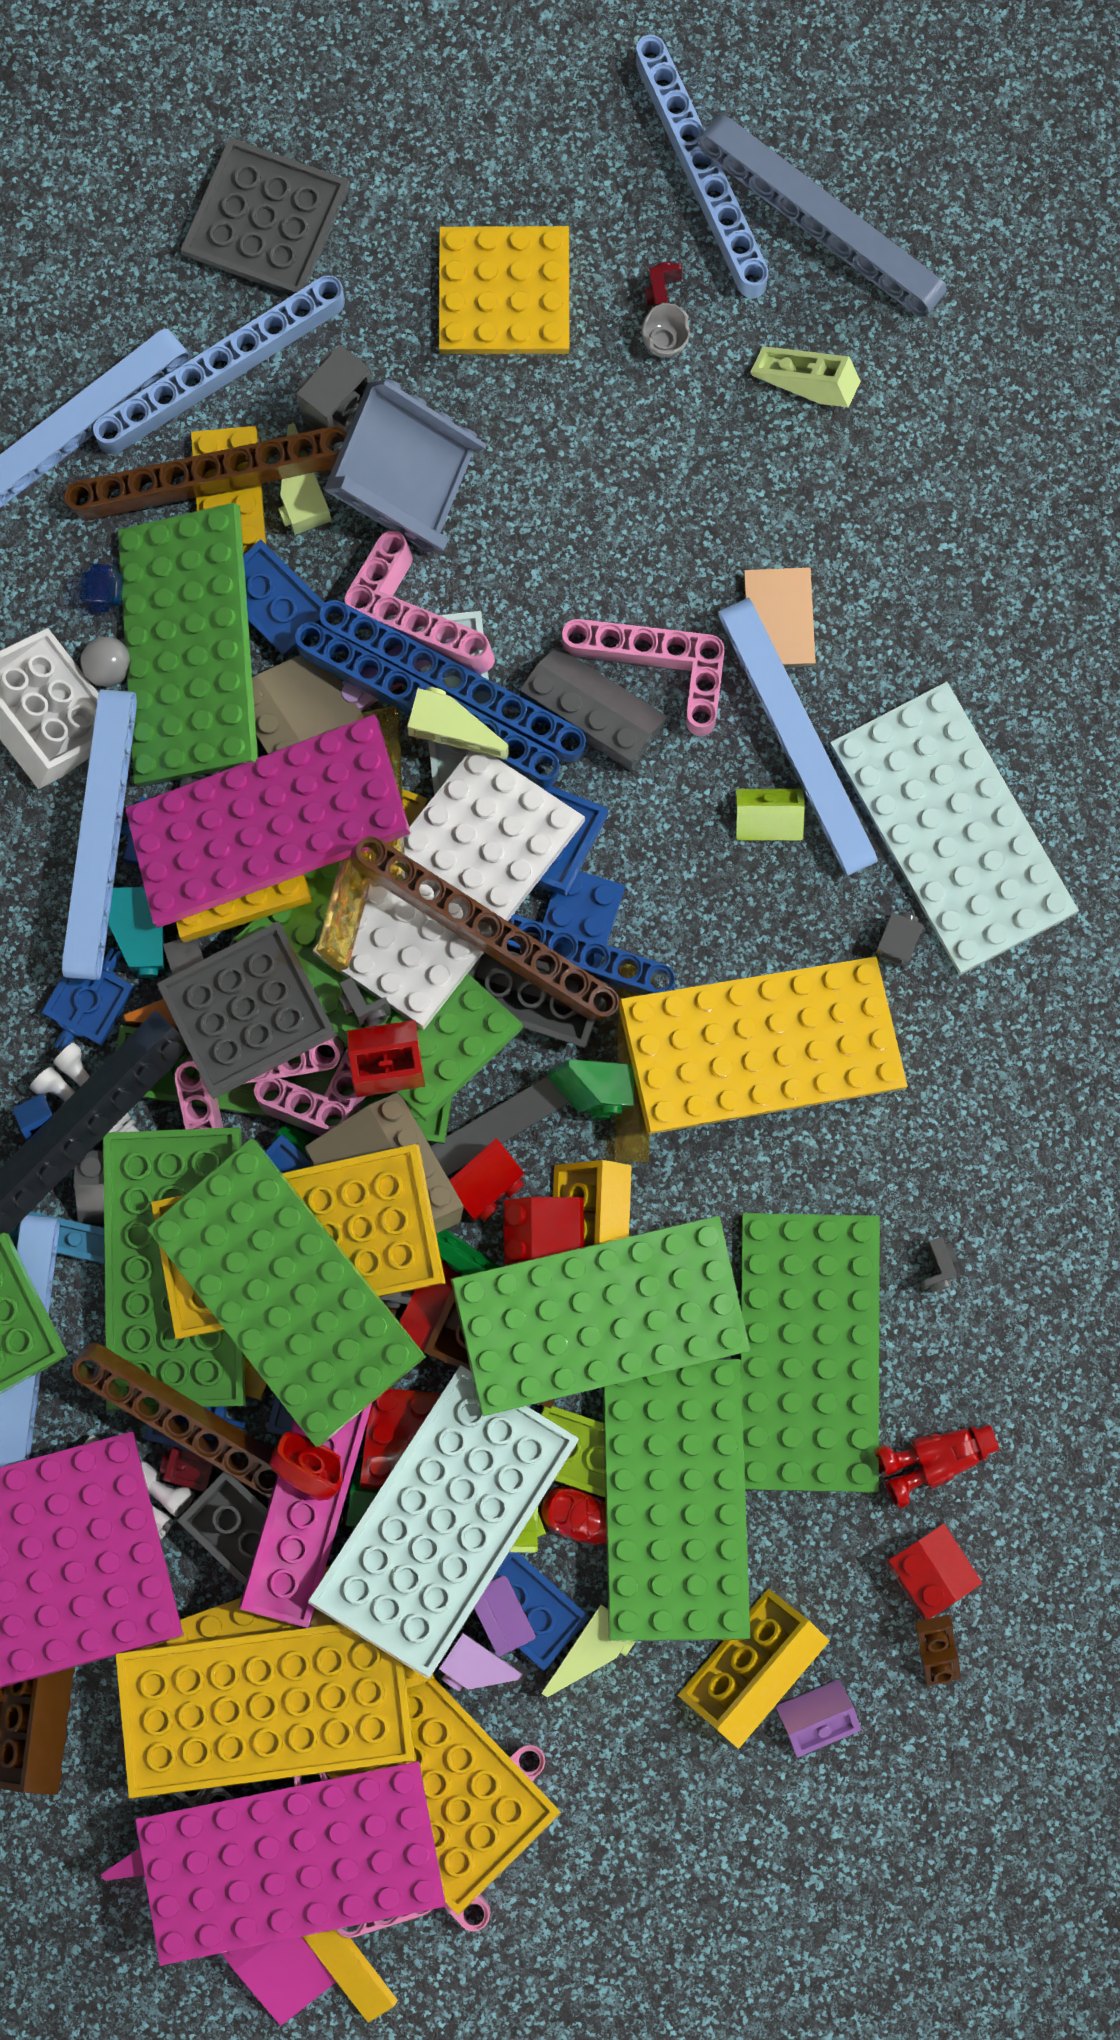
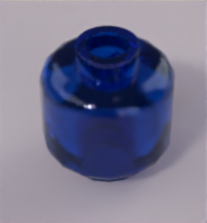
(101, 587)

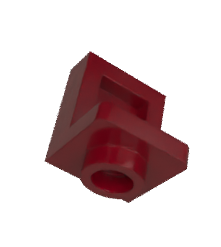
(659, 275)
(186, 1469)

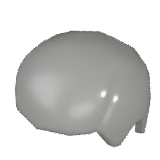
(665, 330)
(105, 661)

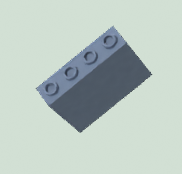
(402, 464)

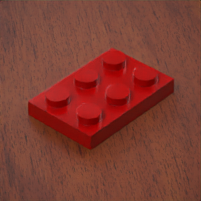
(390, 1429)

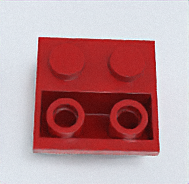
(385, 1058)

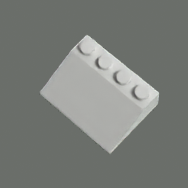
(45, 708)

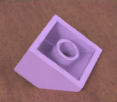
(475, 1666)

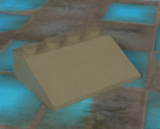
(298, 704)
(385, 1127)

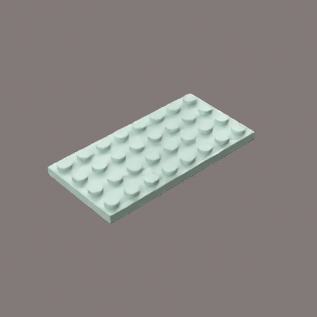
(953, 828)
(442, 1525)

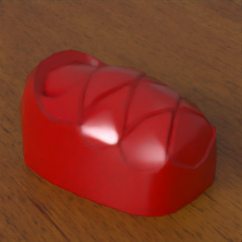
(307, 1467)
(575, 1515)

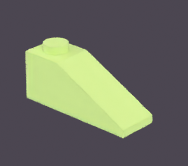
(812, 375)
(302, 499)
(449, 723)
(588, 1653)

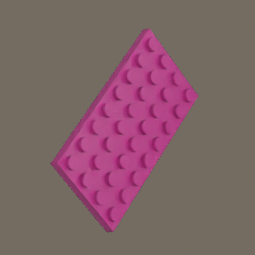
(266, 821)
(290, 1863)

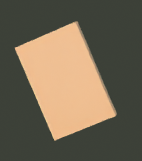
(785, 610)

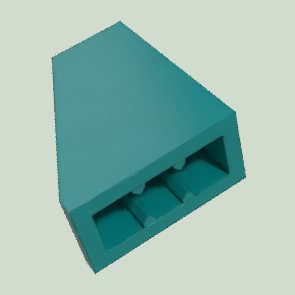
(136, 933)

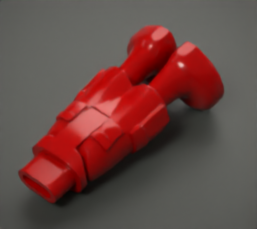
(939, 1460)

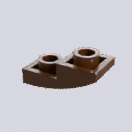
(938, 1650)

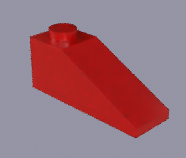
(425, 1308)

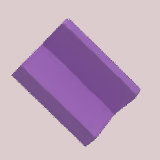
(503, 1617)
(818, 1718)

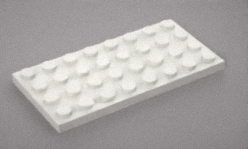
(486, 837)

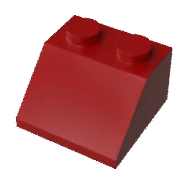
(487, 1181)
(542, 1227)
(934, 1572)

